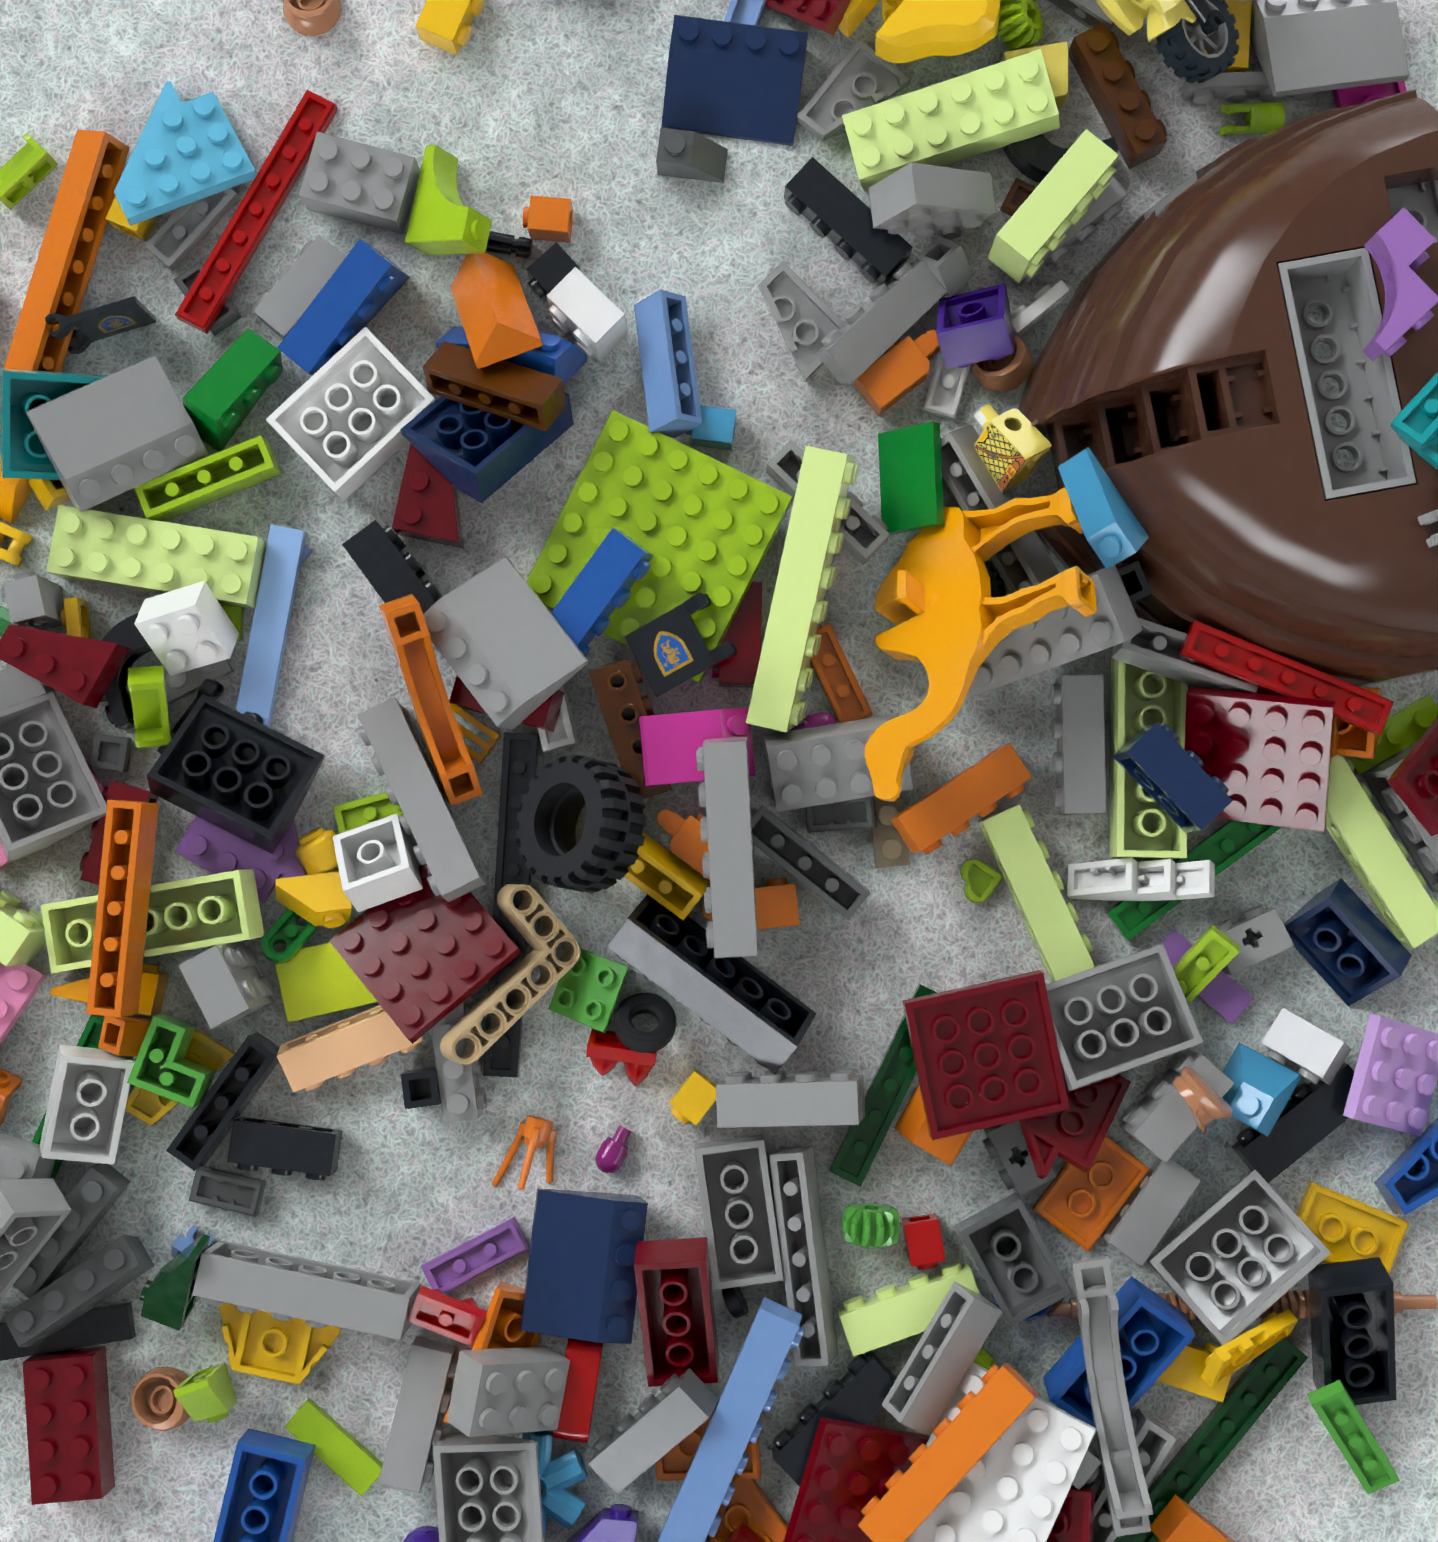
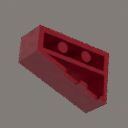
(427, 504)
(64, 662)

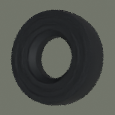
(648, 1004)

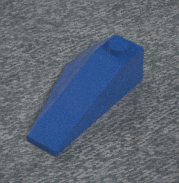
(553, 358)

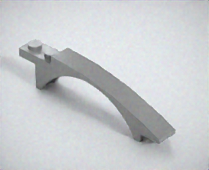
(1115, 1434)

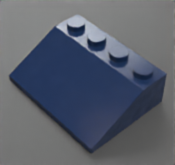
(734, 80)
(478, 447)
(583, 1265)

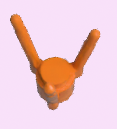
(536, 1133)

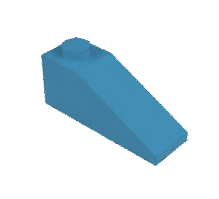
(1101, 509)

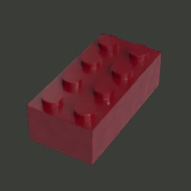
(676, 1309)
(68, 1425)

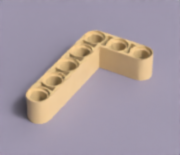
(518, 978)

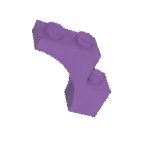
(1398, 252)

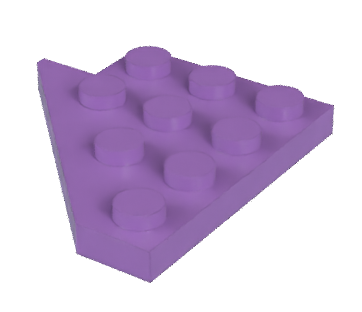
(224, 852)

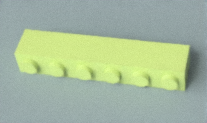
(1378, 858)
(1037, 893)

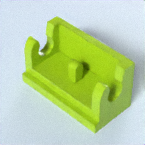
(24, 172)

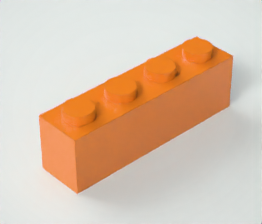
(960, 799)

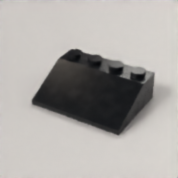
(235, 774)

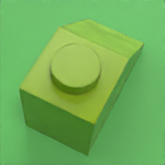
(207, 1394)

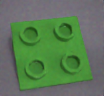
(590, 990)

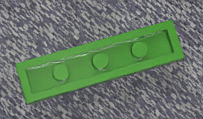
(1353, 1436)

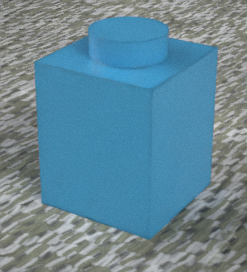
(716, 428)

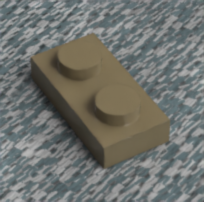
(887, 843)

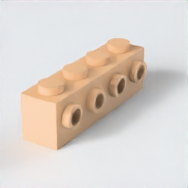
(342, 1048)

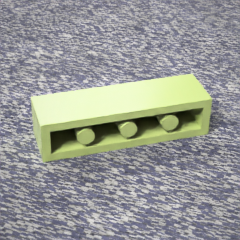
(901, 1310)

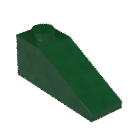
(169, 1295)

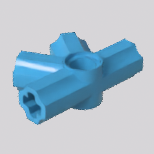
(555, 1477)

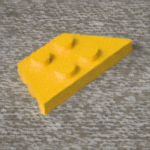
(273, 1346)

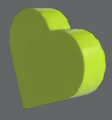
(979, 880)

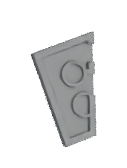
(854, 84)
(799, 316)

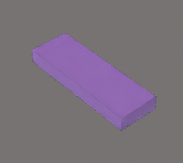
(1221, 993)
(475, 1256)

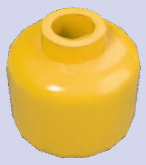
(317, 852)

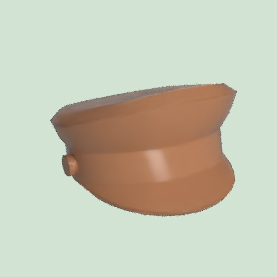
(312, 16)
(1006, 372)
(1201, 1098)
(155, 1400)

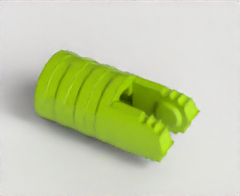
(1259, 117)

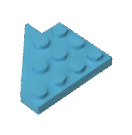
(181, 157)

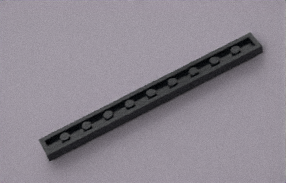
(518, 769)

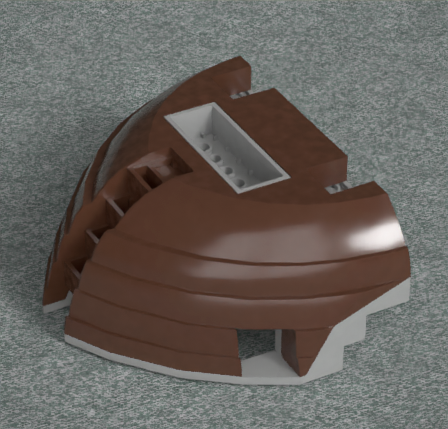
(1210, 410)

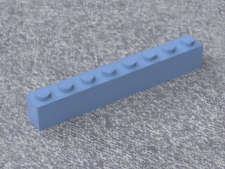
(733, 1424)

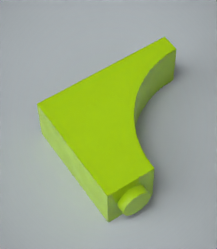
(438, 218)

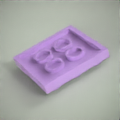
(1394, 1076)

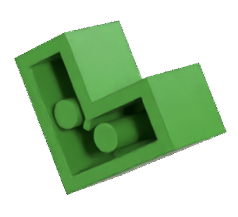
(162, 1063)

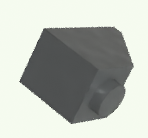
(690, 156)

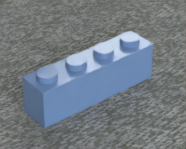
(667, 364)

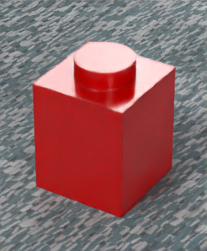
(923, 1241)

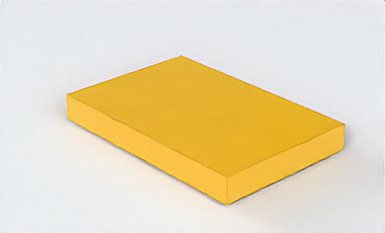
(1350, 1226)

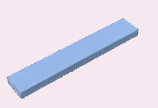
(271, 621)

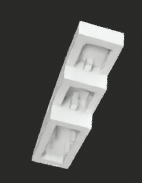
(1140, 881)

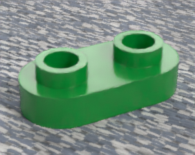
(286, 931)

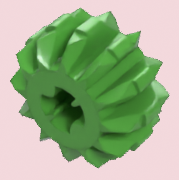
(871, 1224)

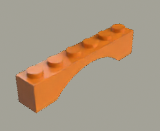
(429, 698)

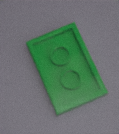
(911, 478)

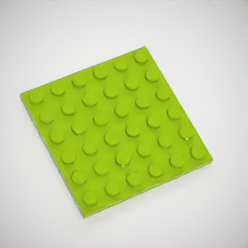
(683, 507)

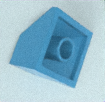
(1258, 1089)

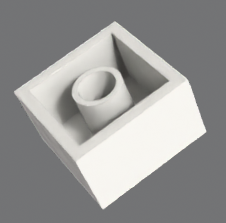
(586, 314)
(187, 628)
(377, 863)

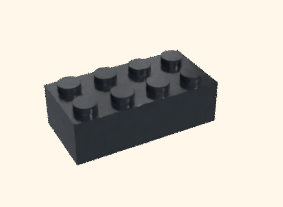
(1353, 1328)

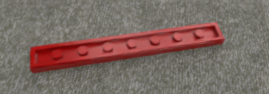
(255, 213)

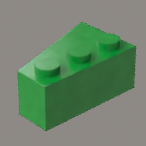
(232, 388)

